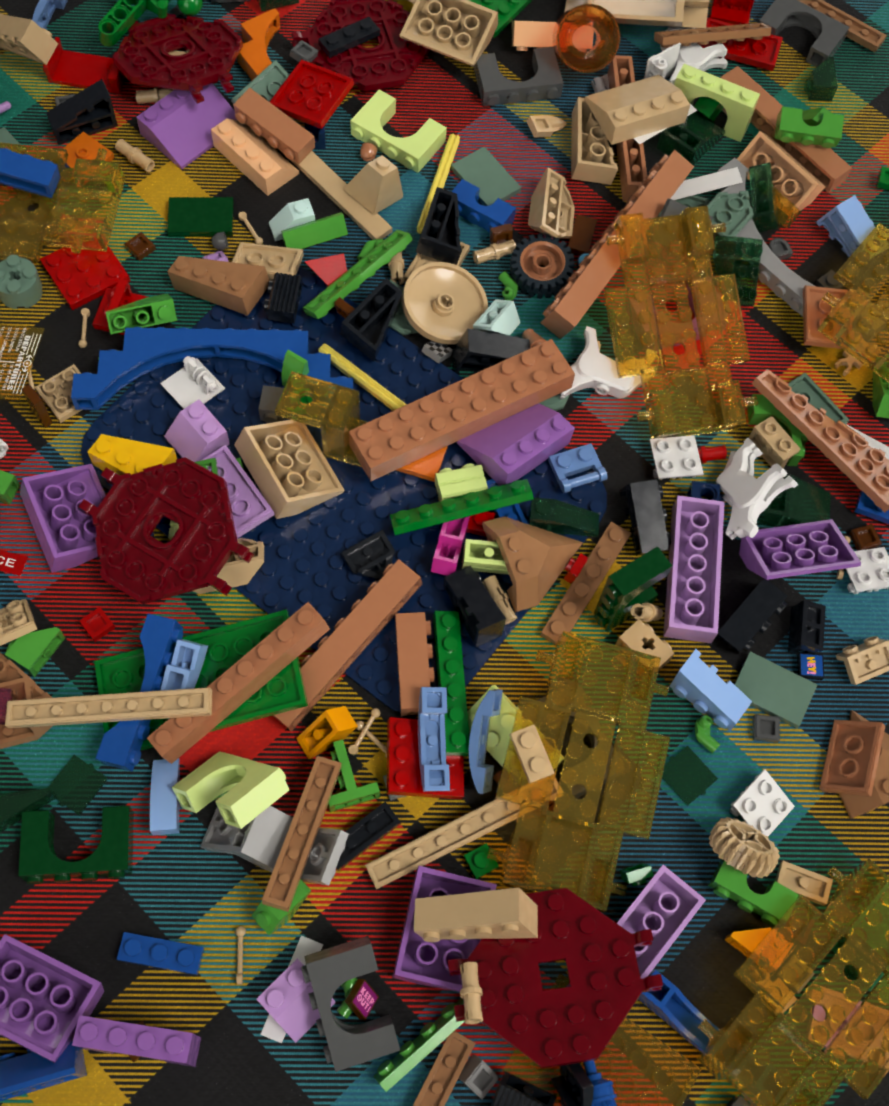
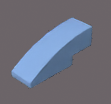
(185, 666)
(163, 801)

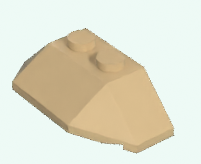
(552, 206)
(236, 570)

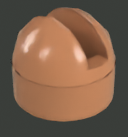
(368, 151)

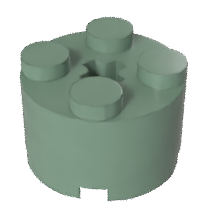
(19, 282)

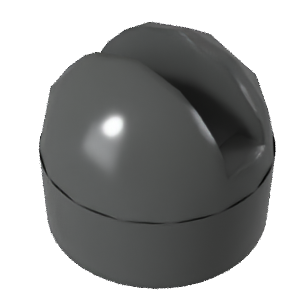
(220, 241)

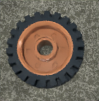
(546, 252)

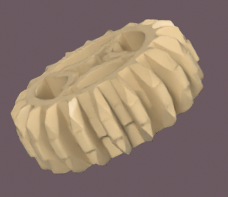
(744, 847)

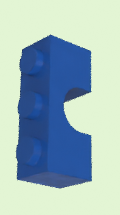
(484, 216)

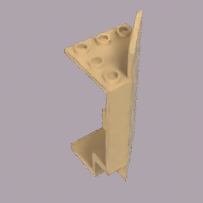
(653, 12)

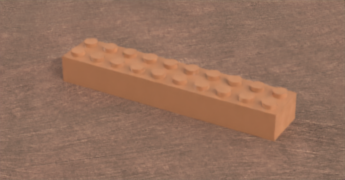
(604, 260)
(460, 409)

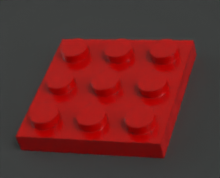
(312, 93)
(83, 275)
(404, 766)

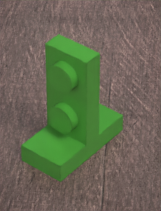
(346, 781)

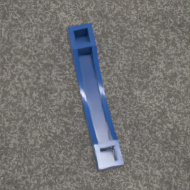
(123, 742)
(677, 1012)

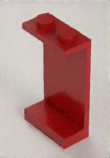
(82, 69)

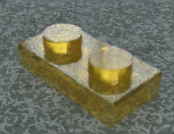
(786, 209)

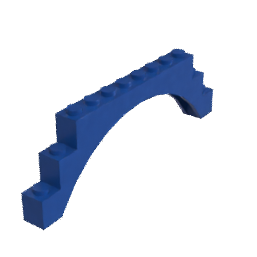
(155, 347)

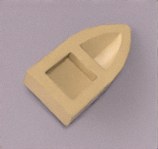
(544, 125)

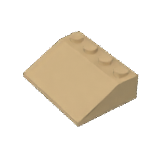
(451, 28)
(638, 108)
(287, 466)

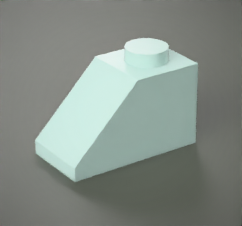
(291, 215)
(499, 318)

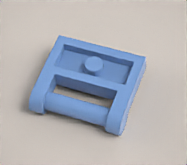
(574, 462)

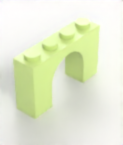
(736, 100)
(410, 151)
(249, 785)

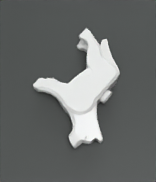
(698, 57)
(599, 371)
(746, 493)

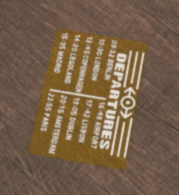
(17, 355)

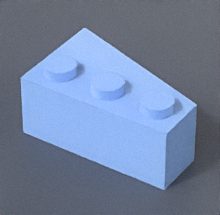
(847, 224)
(709, 692)

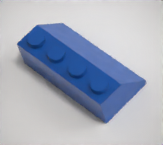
(33, 1072)

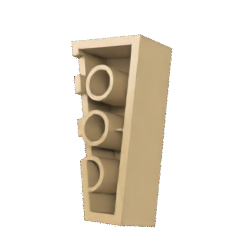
(26, 38)
(590, 148)
(476, 916)

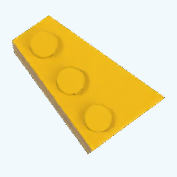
(128, 455)

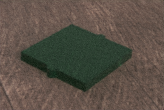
(688, 775)
(77, 784)

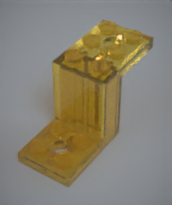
(333, 410)

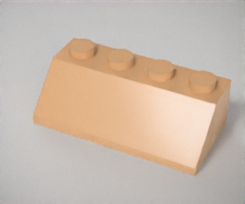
(539, 35)
(252, 155)
(787, 173)

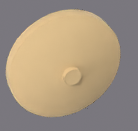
(443, 301)

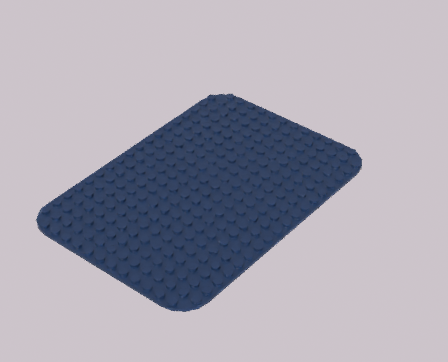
(305, 548)

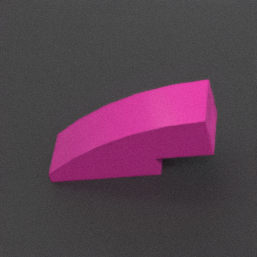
(449, 546)

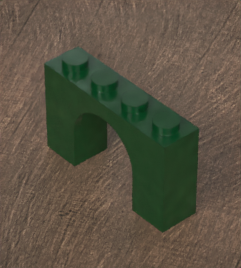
(630, 587)
(110, 859)

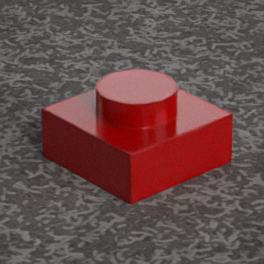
(475, 522)
(574, 567)
(97, 624)

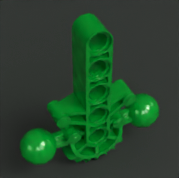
(130, 15)

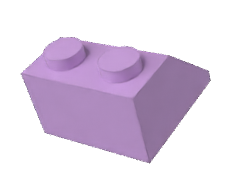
(196, 433)
(290, 1003)

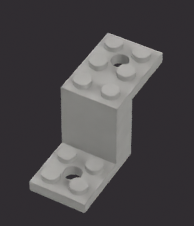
(264, 837)

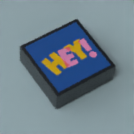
(810, 666)

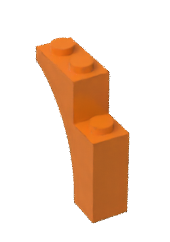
(257, 35)

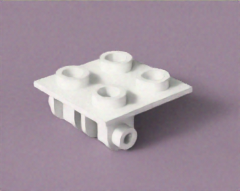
(663, 63)
(192, 383)
(676, 457)
(872, 573)
(762, 804)

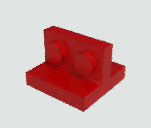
(731, 11)
(114, 298)

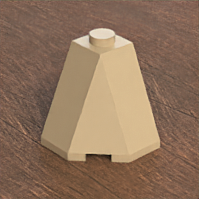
(376, 185)

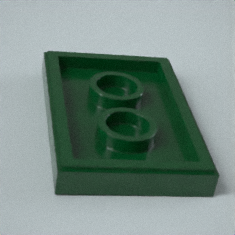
(200, 216)

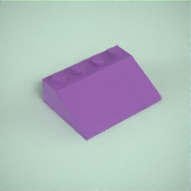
(182, 126)
(518, 443)
(60, 525)
(797, 550)
(428, 961)
(42, 999)

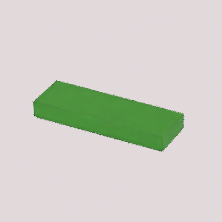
(315, 232)

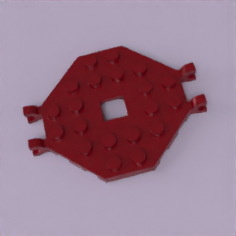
(209, 58)
(371, 68)
(194, 555)
(570, 1021)

